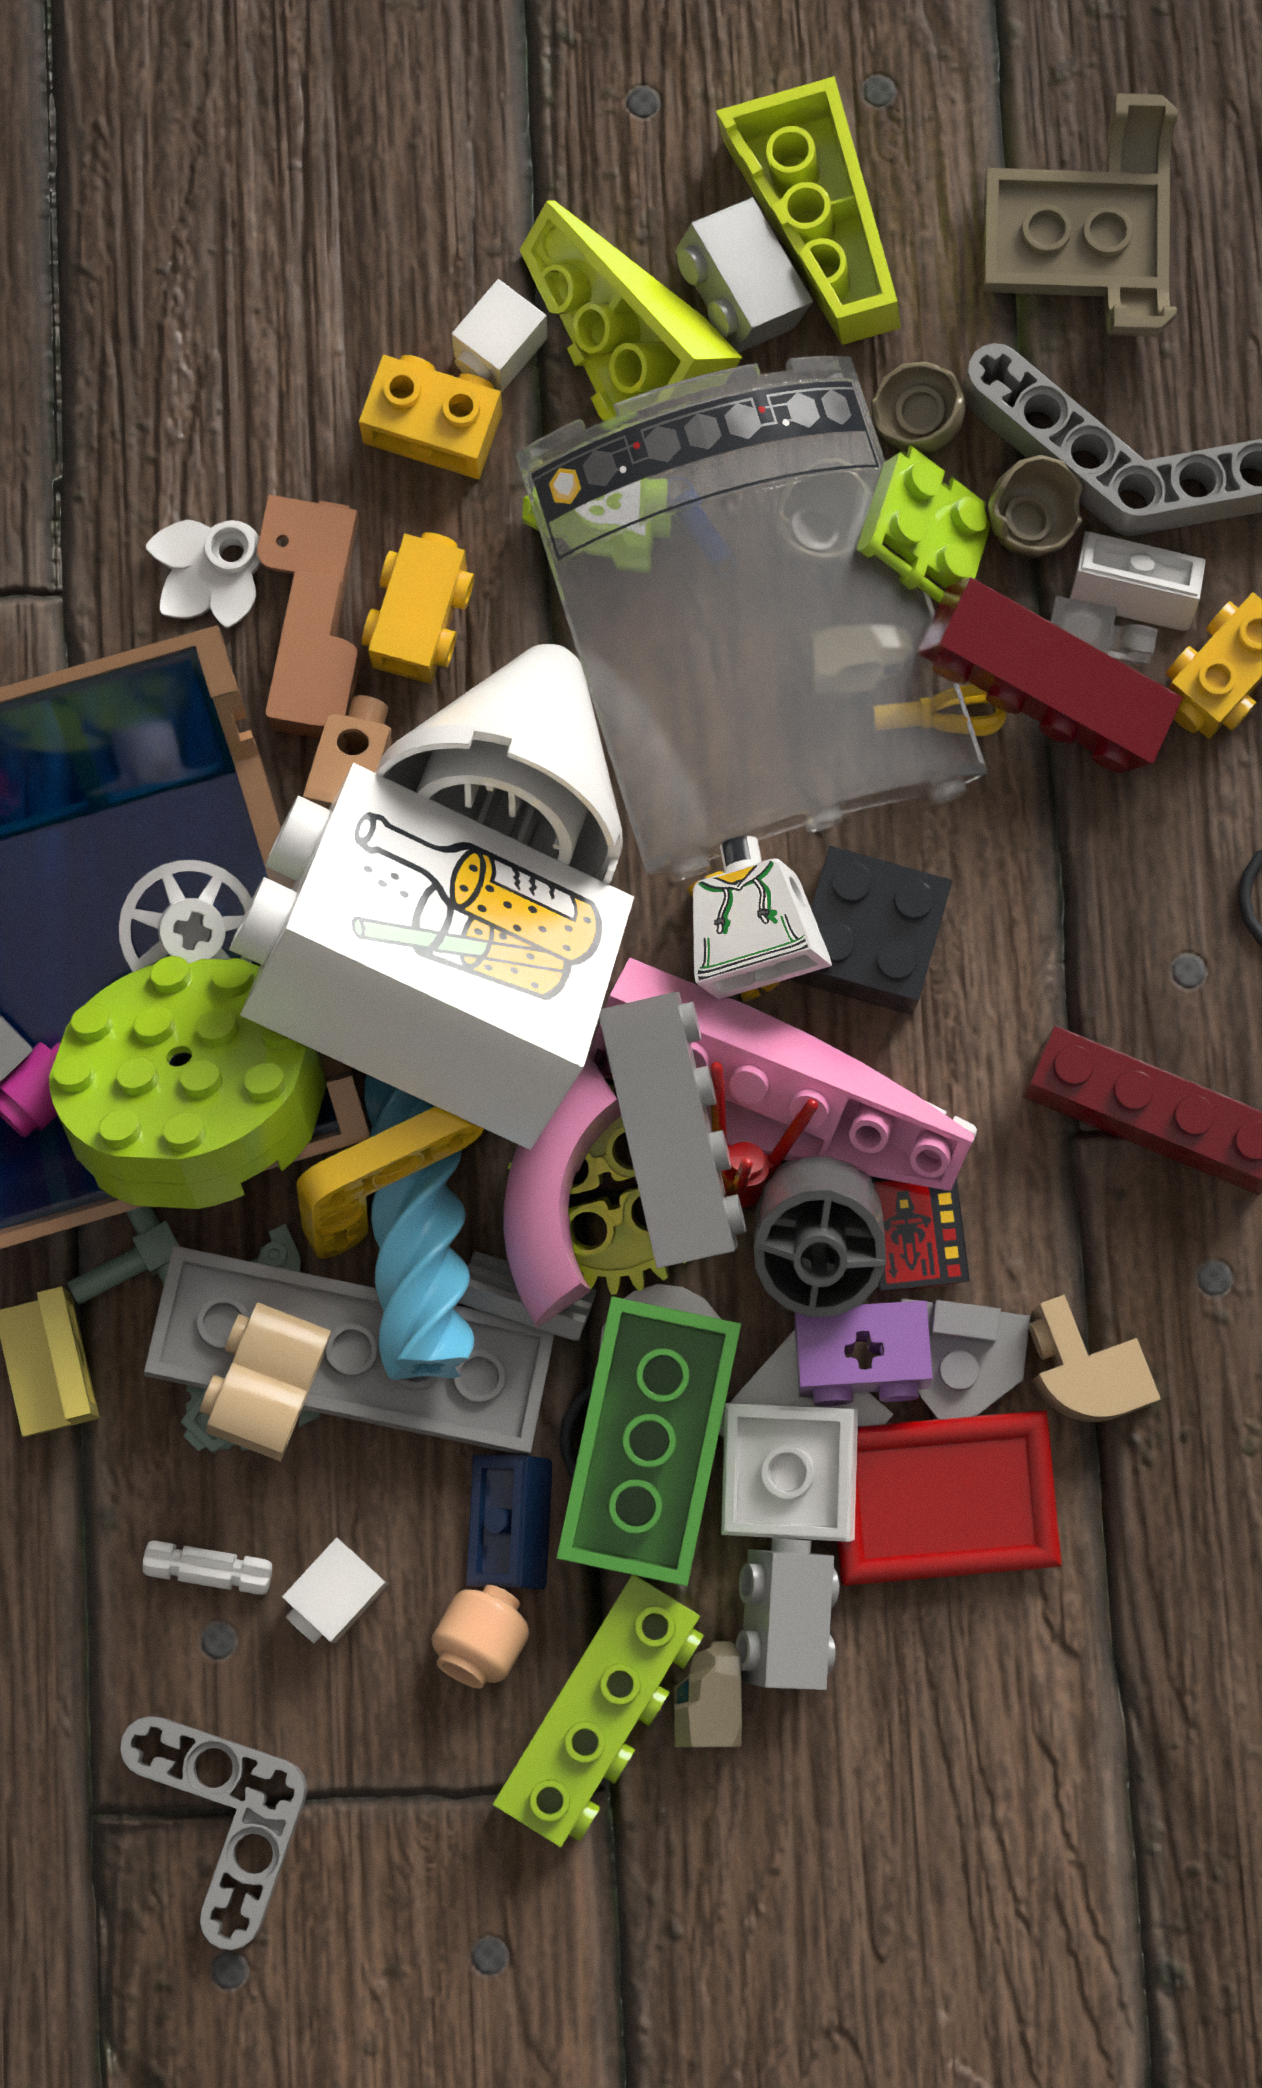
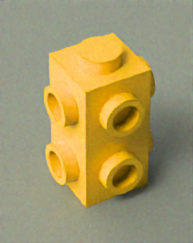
(422, 591)
(1223, 672)

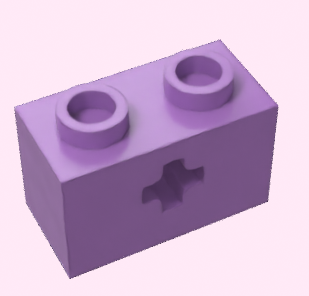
(892, 1329)

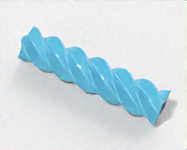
(416, 1269)

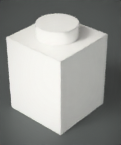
(499, 336)
(332, 1593)

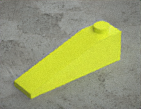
(618, 316)

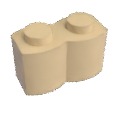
(266, 1380)

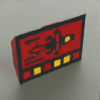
(921, 1236)

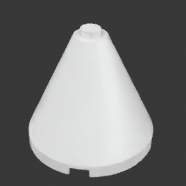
(521, 761)

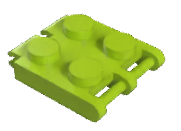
(926, 522)

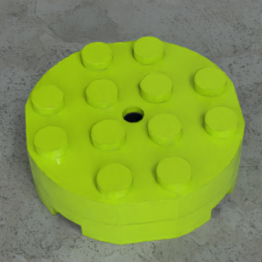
(179, 1091)

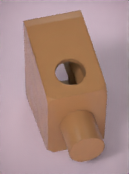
(348, 740)

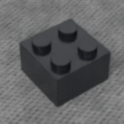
(876, 928)

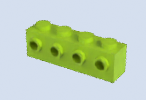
(598, 1710)

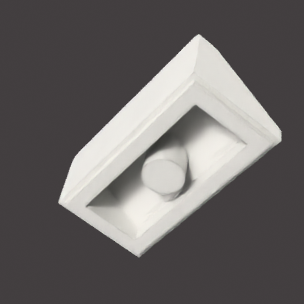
(1139, 580)

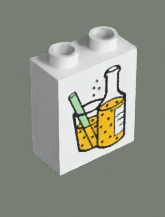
(432, 953)

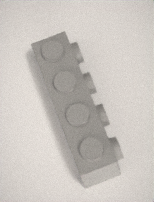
(669, 1128)

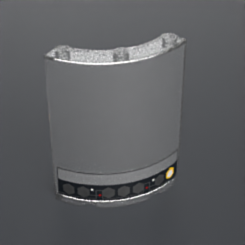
(731, 623)

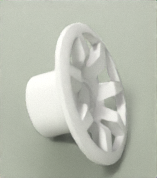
(188, 925)

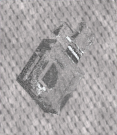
(1096, 626)

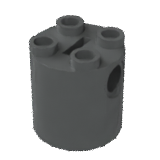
(819, 1236)

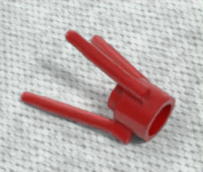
(748, 1162)

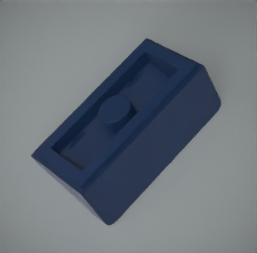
(509, 1521)

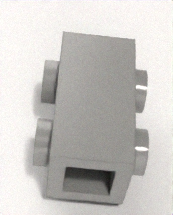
(787, 1616)

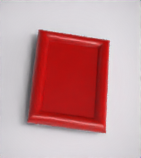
(952, 1499)

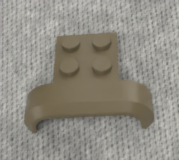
(1092, 227)

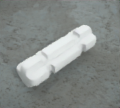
(207, 1567)

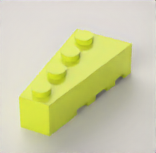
(812, 189)

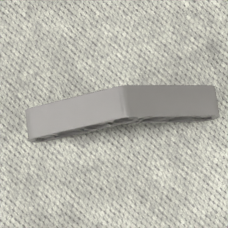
(1119, 465)

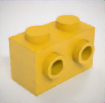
(431, 415)

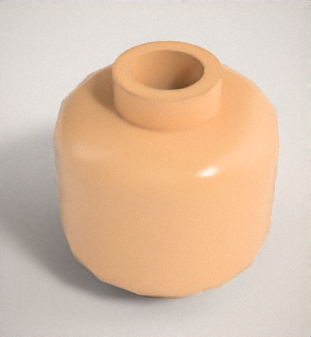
(480, 1636)

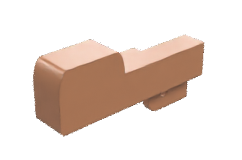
(313, 667)

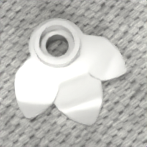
(199, 574)

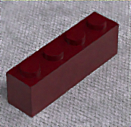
(1048, 676)
(1149, 1108)

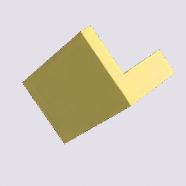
(47, 1363)

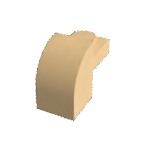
(1084, 1385)

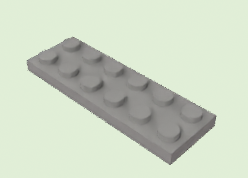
(487, 1406)

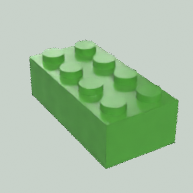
(649, 1441)

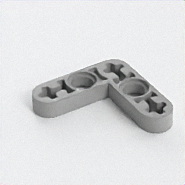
(251, 1816)

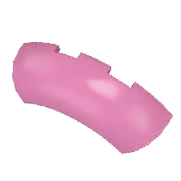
(539, 1195)

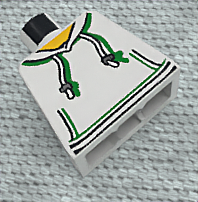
(752, 924)

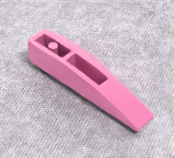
(778, 1068)

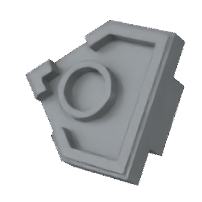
(973, 1357)

